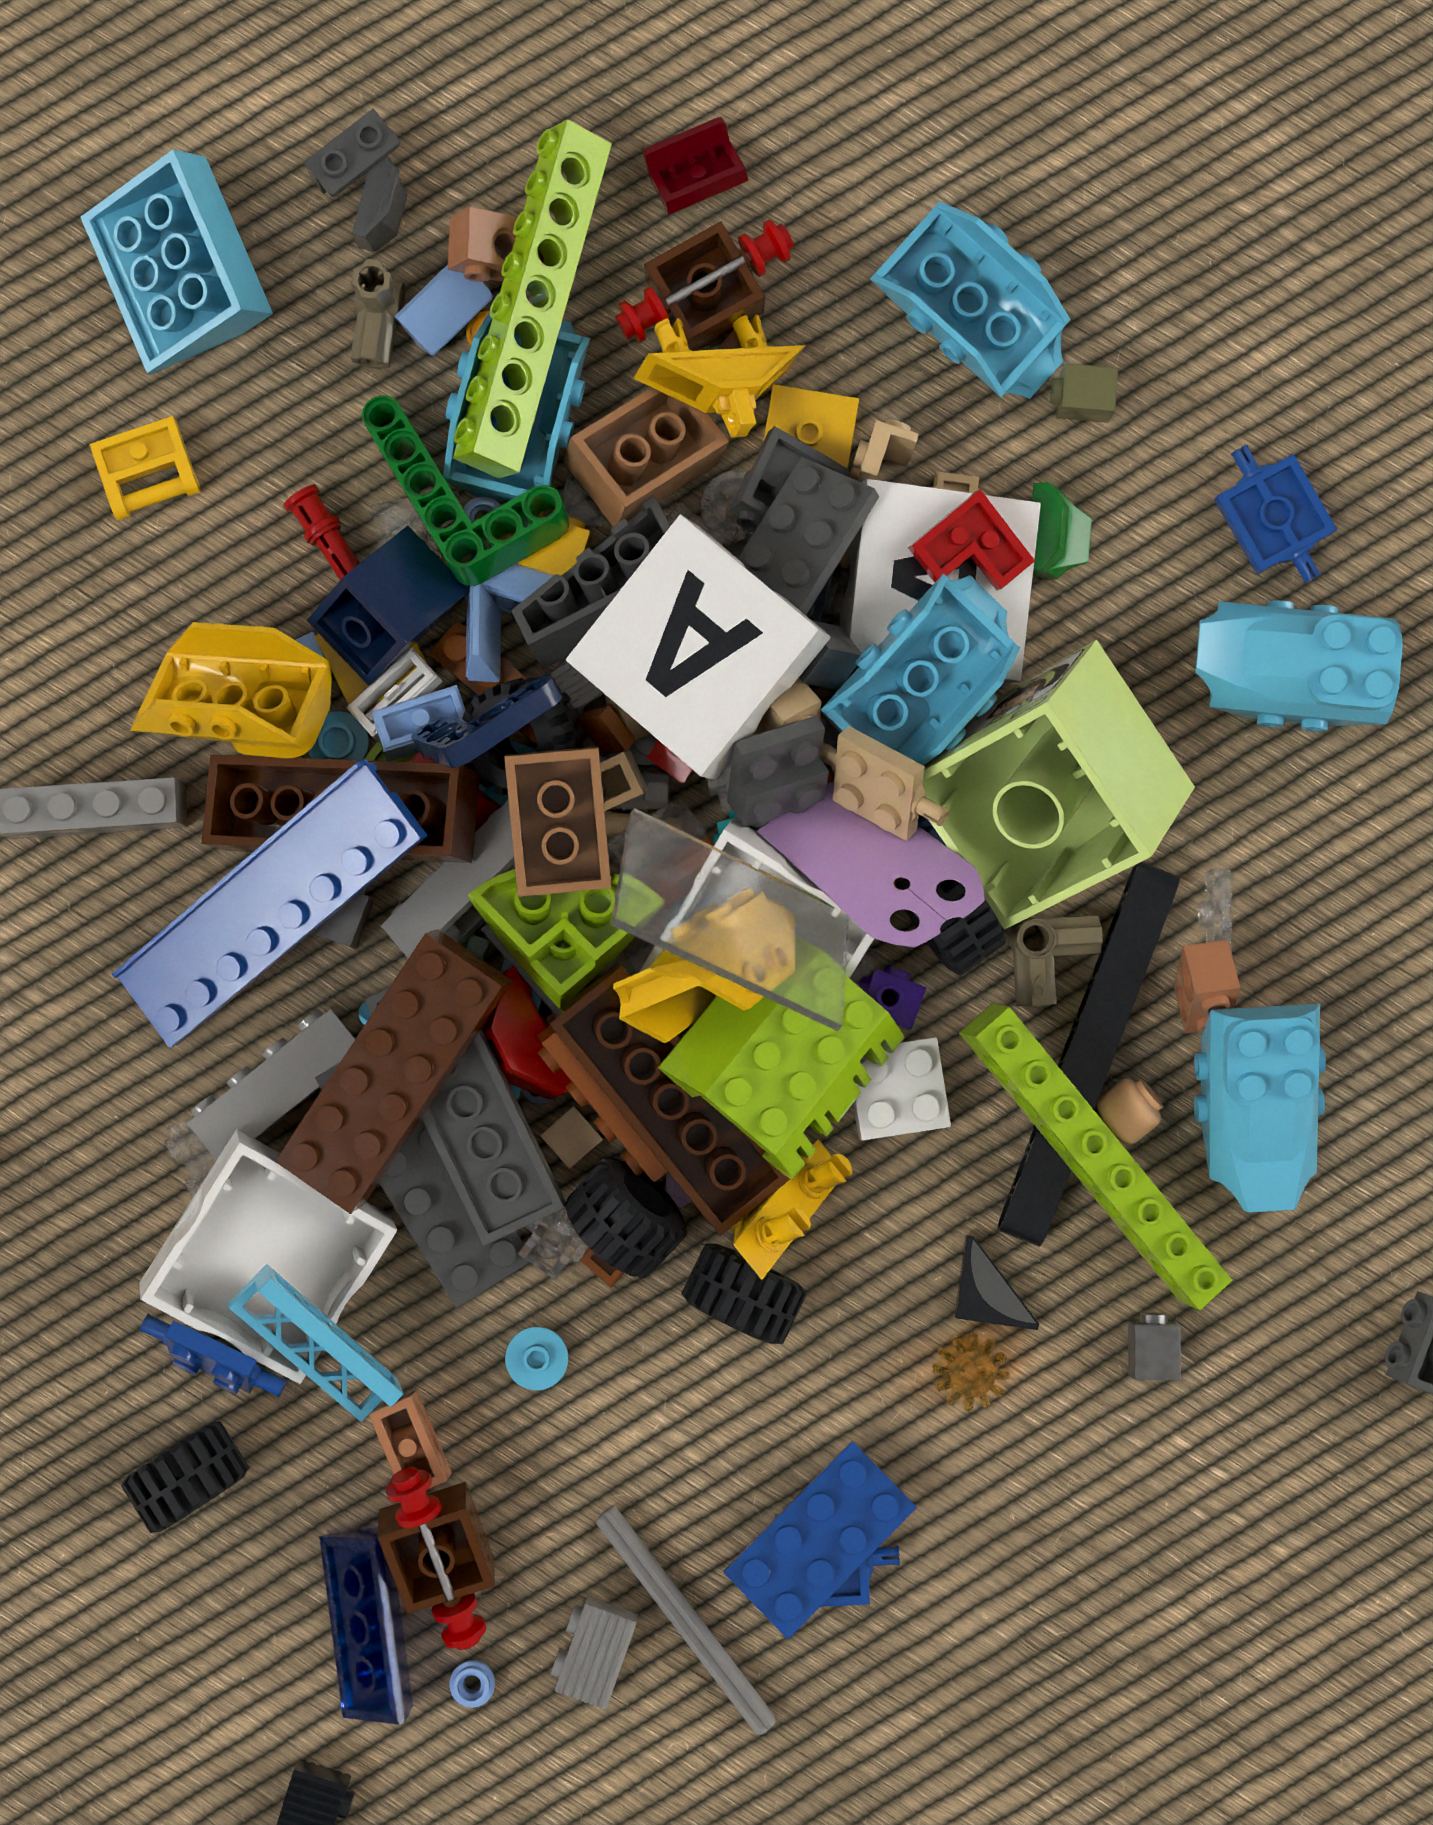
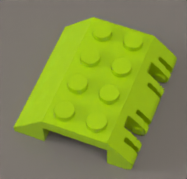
(782, 1070)

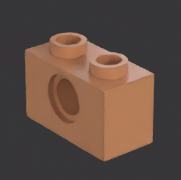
(473, 242)
(410, 1438)

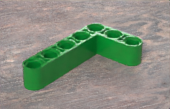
(441, 505)

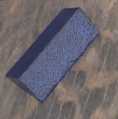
(366, 1628)

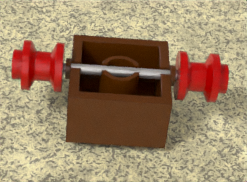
(705, 284)
(437, 1553)

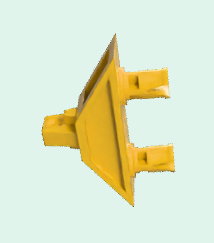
(721, 378)
(787, 1212)

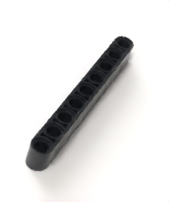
(1093, 1041)

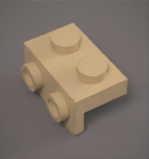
(889, 442)

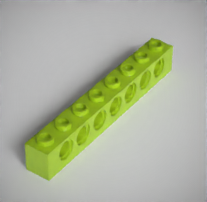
(583, 160)
(1095, 1155)

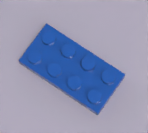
(819, 1539)

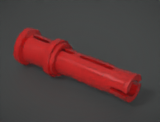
(322, 529)

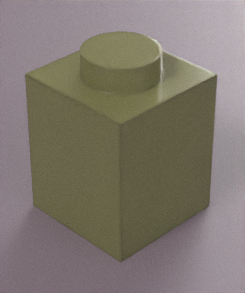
(1085, 392)

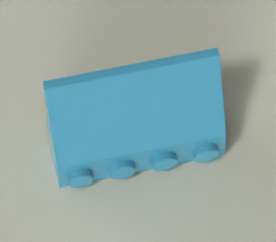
(176, 261)

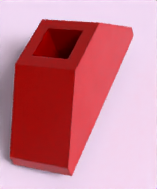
(514, 1040)

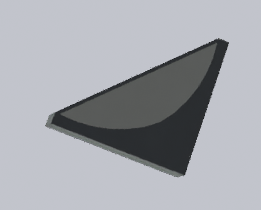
(986, 1294)

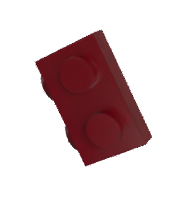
(694, 165)

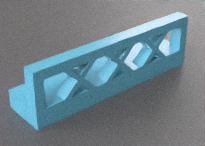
(329, 1337)

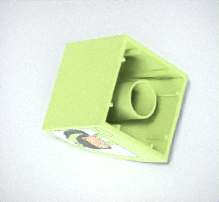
(1057, 786)

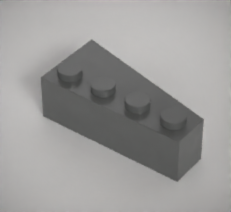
(569, 604)

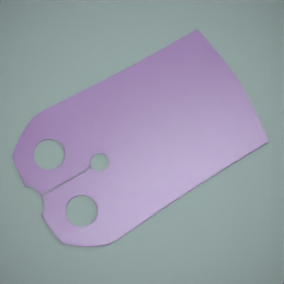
(859, 862)

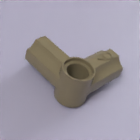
(375, 305)
(1060, 937)

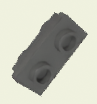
(351, 154)

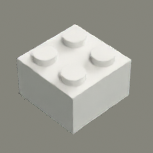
(903, 1093)

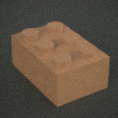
(643, 451)
(557, 821)

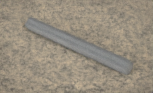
(686, 1620)

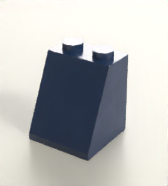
(387, 604)

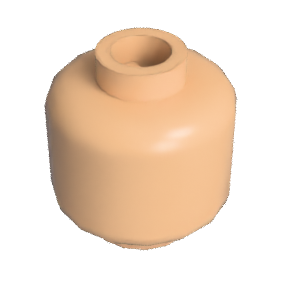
(1130, 1110)

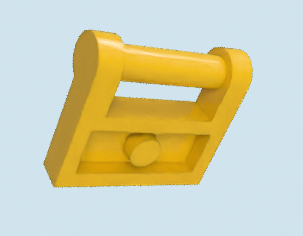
(141, 454)

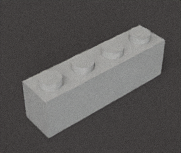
(93, 808)
(443, 896)
(275, 1088)

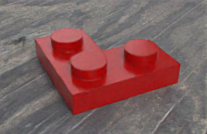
(975, 532)

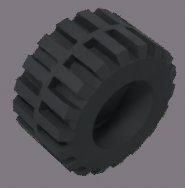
(553, 731)
(962, 940)
(625, 1218)
(735, 1295)
(185, 1477)

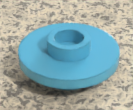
(341, 738)
(536, 1358)

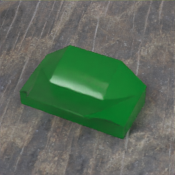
(1061, 533)

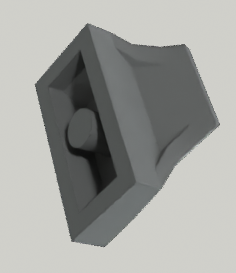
(380, 207)

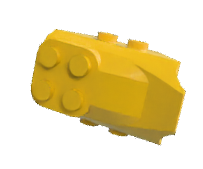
(239, 689)
(674, 995)

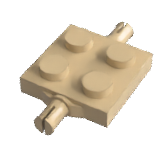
(880, 784)

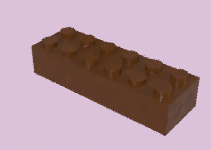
(258, 795)
(393, 1070)
(692, 1139)

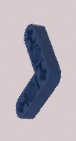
(458, 742)

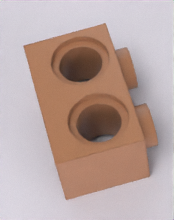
(1205, 982)

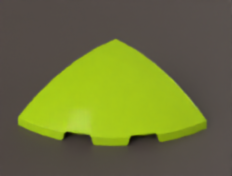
(555, 936)

